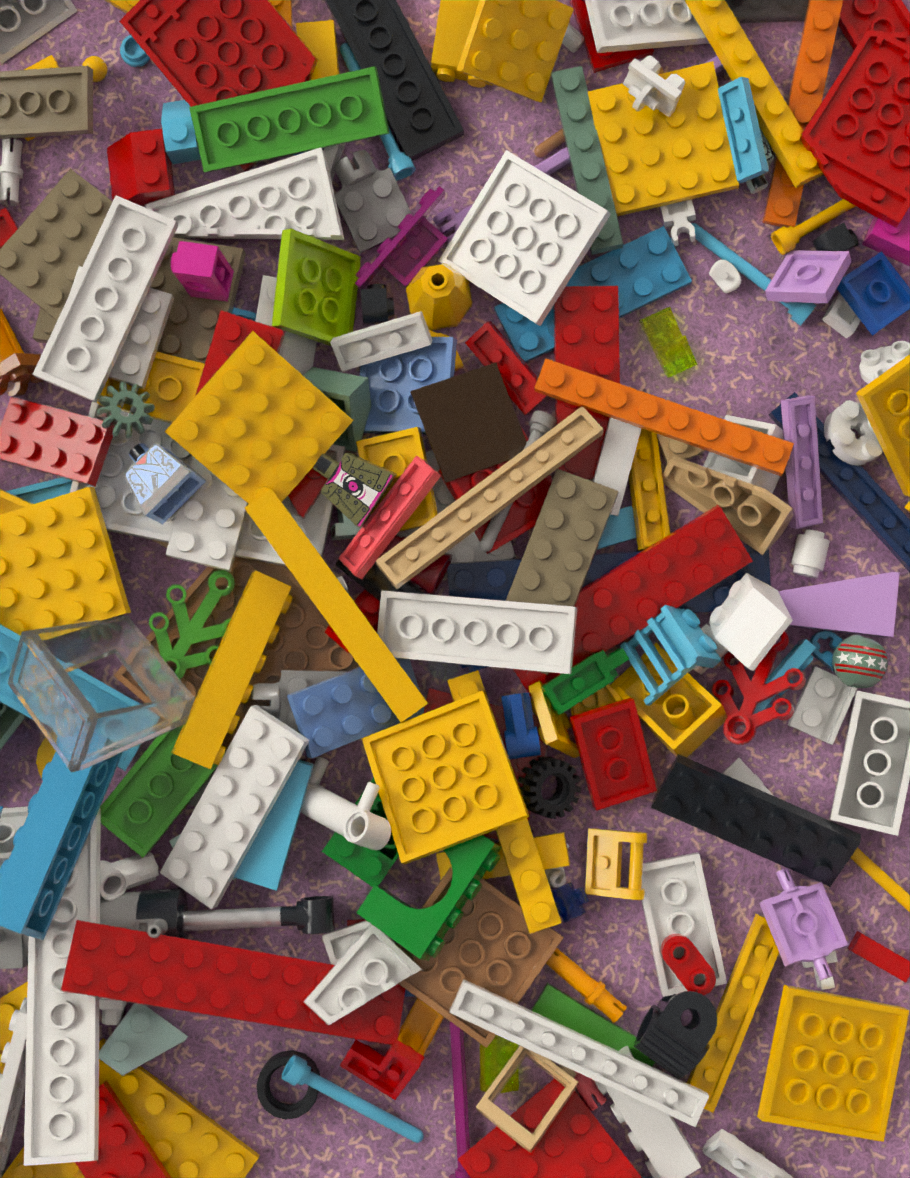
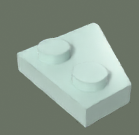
(139, 1039)

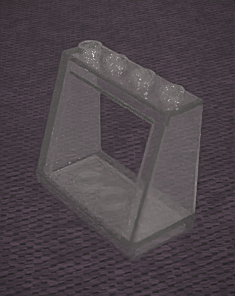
(65, 714)

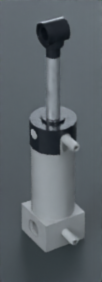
(168, 914)

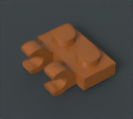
(19, 370)

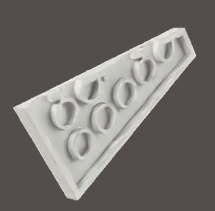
(260, 203)

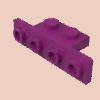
(410, 247)

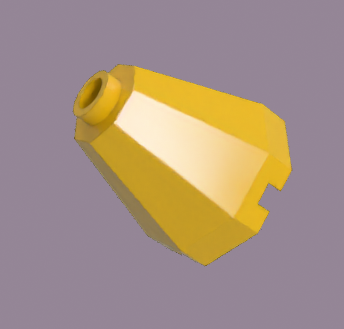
(440, 295)

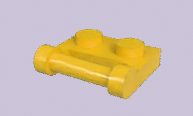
(605, 863)

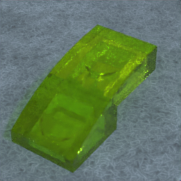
(667, 342)

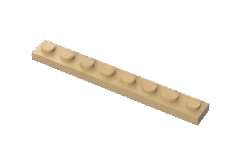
(489, 497)

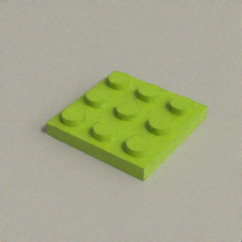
(315, 288)

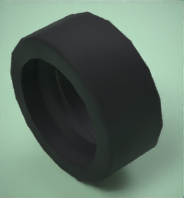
(266, 1098)

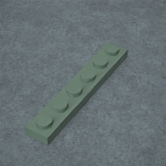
(585, 151)

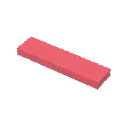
(389, 517)

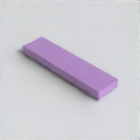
(803, 463)

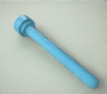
(398, 162)
(798, 310)
(299, 1072)

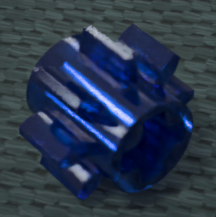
(570, 901)

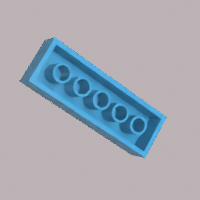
(50, 844)

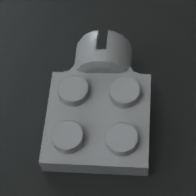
(369, 201)
(289, 683)

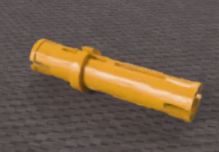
(587, 986)

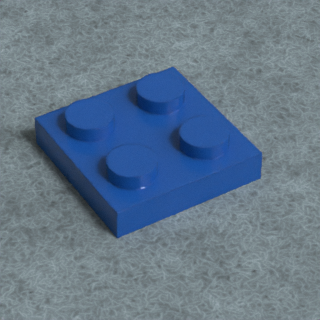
(875, 293)

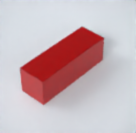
(880, 956)

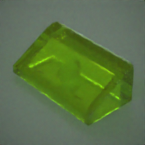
(494, 1060)

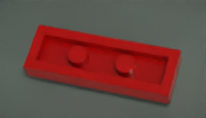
(519, 379)

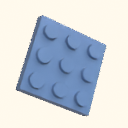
(396, 376)

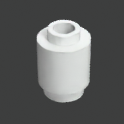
(810, 553)

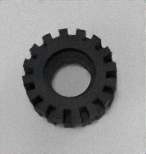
(564, 791)

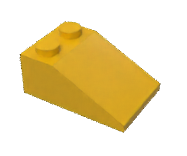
(681, 715)

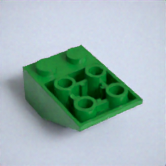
(363, 862)

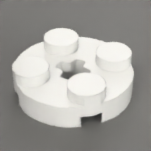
(847, 447)

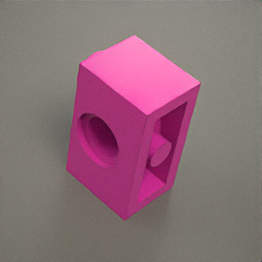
(202, 270)

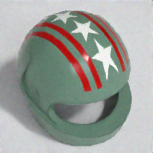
(859, 661)

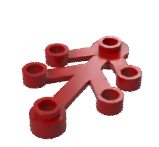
(754, 692)

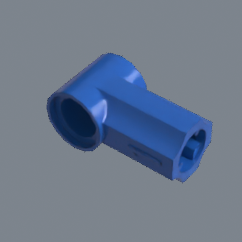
(520, 732)

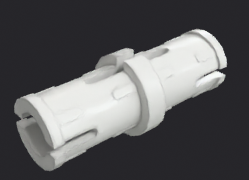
(10, 172)

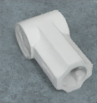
(126, 875)

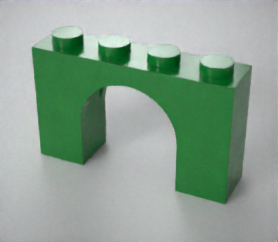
(423, 929)

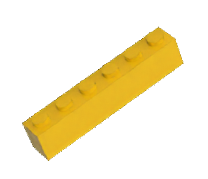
(232, 669)

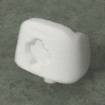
(725, 275)

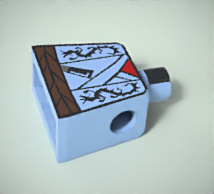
(160, 481)

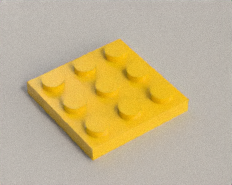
(515, 44)

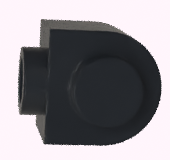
(836, 239)
(376, 305)

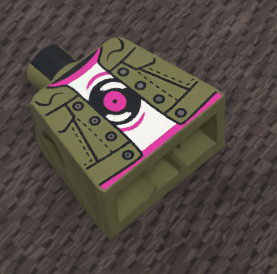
(354, 485)

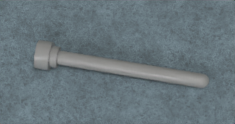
(539, 425)

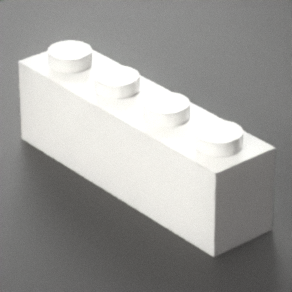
(654, 1133)

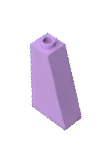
(846, 606)

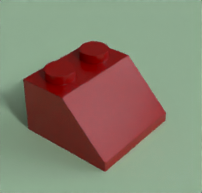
(140, 167)

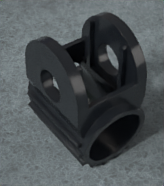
(668, 1041)

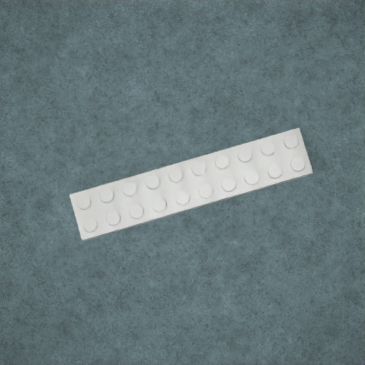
(63, 1030)

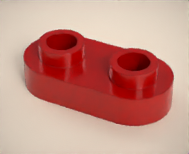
(688, 965)

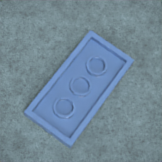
(343, 710)

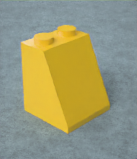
(450, 38)

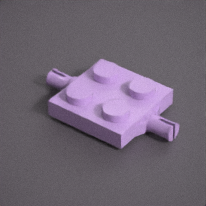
(803, 924)

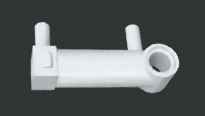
(344, 817)

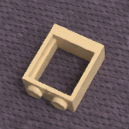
(504, 1121)

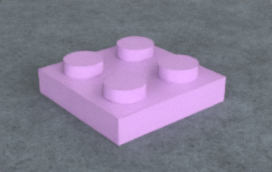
(808, 276)

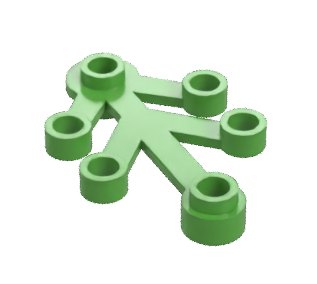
(192, 631)

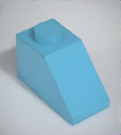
(179, 132)

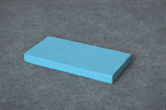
(270, 849)

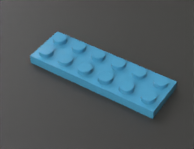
(641, 270)

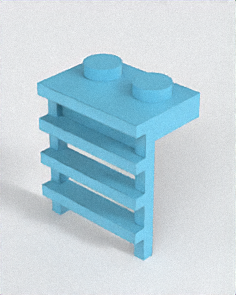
(684, 643)

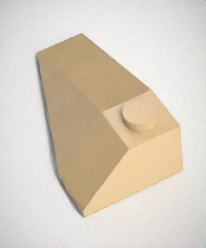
(752, 510)

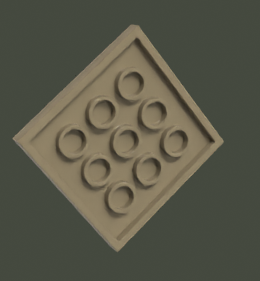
(54, 242)

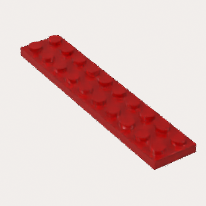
(216, 982)

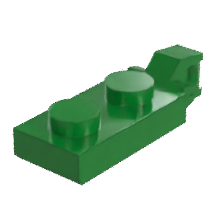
(586, 679)

